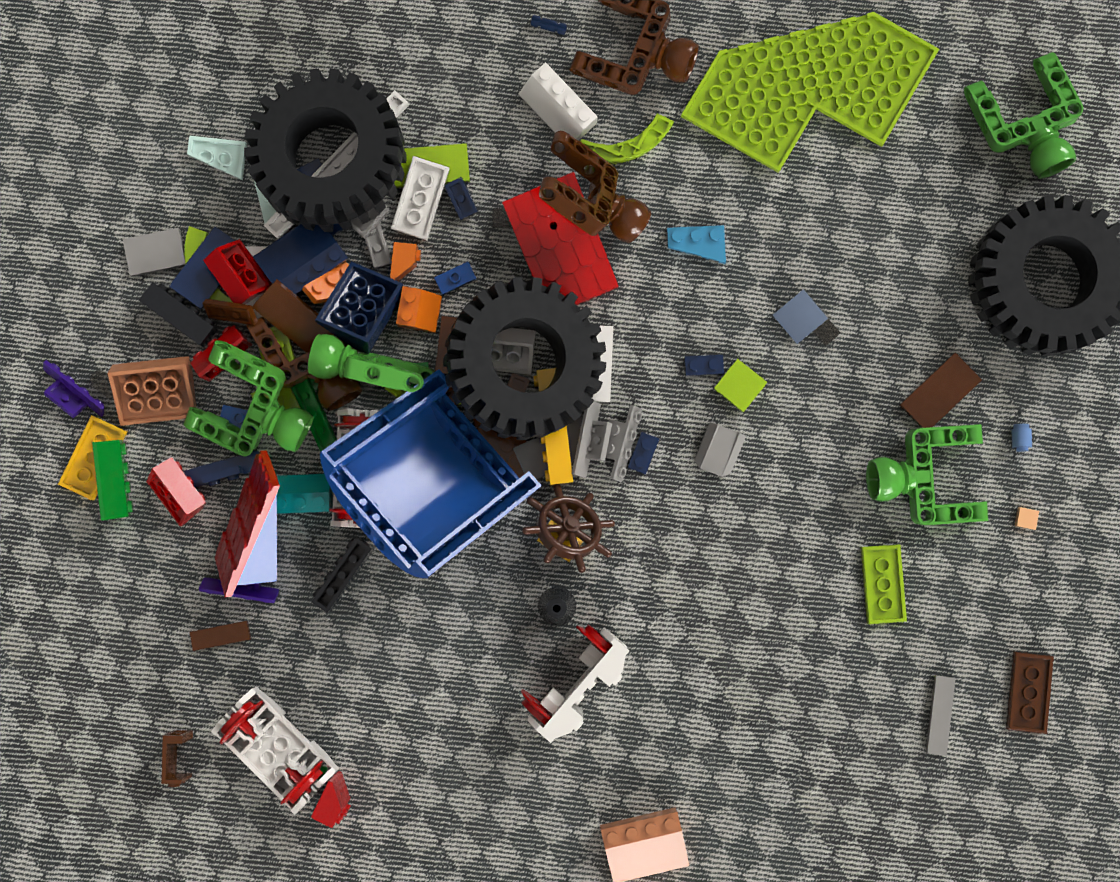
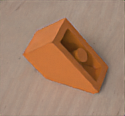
(404, 259)

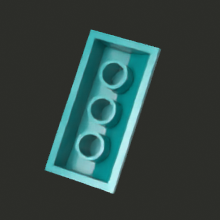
(304, 494)

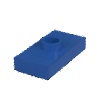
(455, 278)
(234, 415)

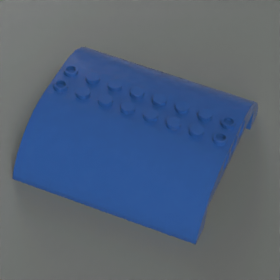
(422, 479)

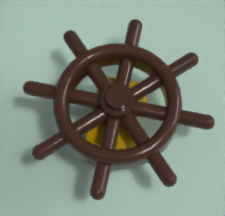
(564, 533)

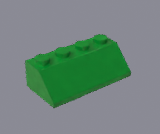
(112, 479)

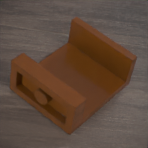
(169, 757)

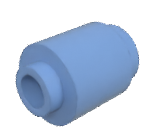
(1021, 437)

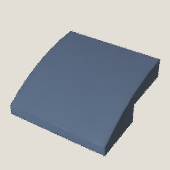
(800, 316)

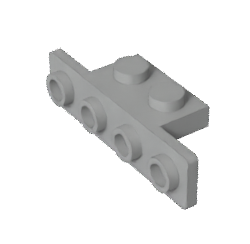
(592, 440)
(621, 442)

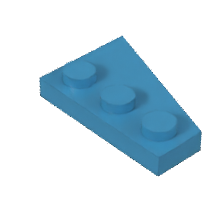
(699, 240)

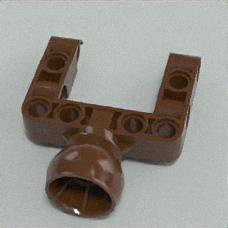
(652, 49)
(603, 206)
(331, 392)

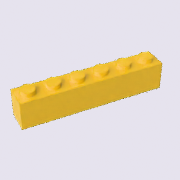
(556, 443)

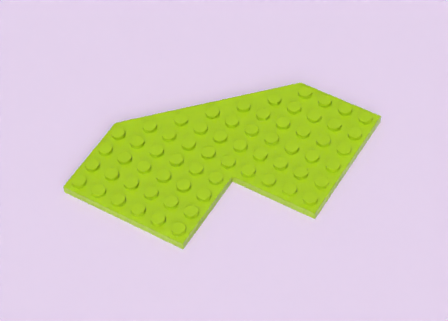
(847, 69)

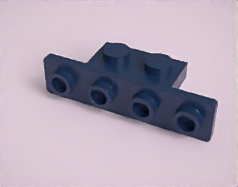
(221, 470)

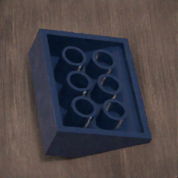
(300, 257)
(360, 306)

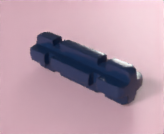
(548, 24)

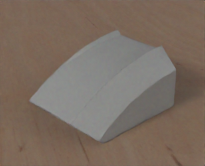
(719, 449)

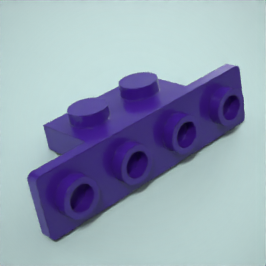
(68, 394)
(247, 591)

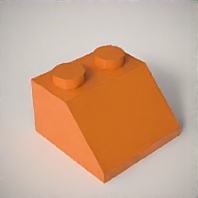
(418, 309)

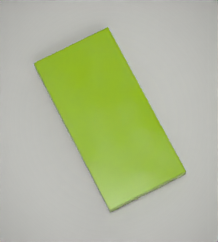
(451, 156)
(883, 584)

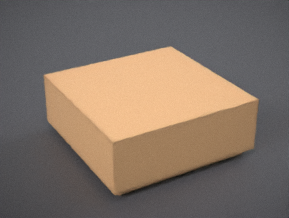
(1026, 518)

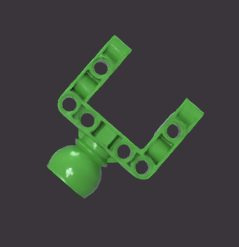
(1039, 132)
(332, 358)
(264, 414)
(889, 478)

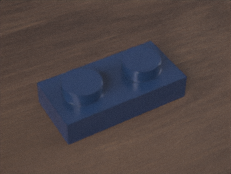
(461, 198)
(704, 365)
(643, 453)

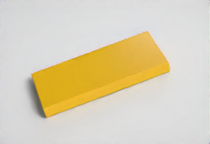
(80, 471)

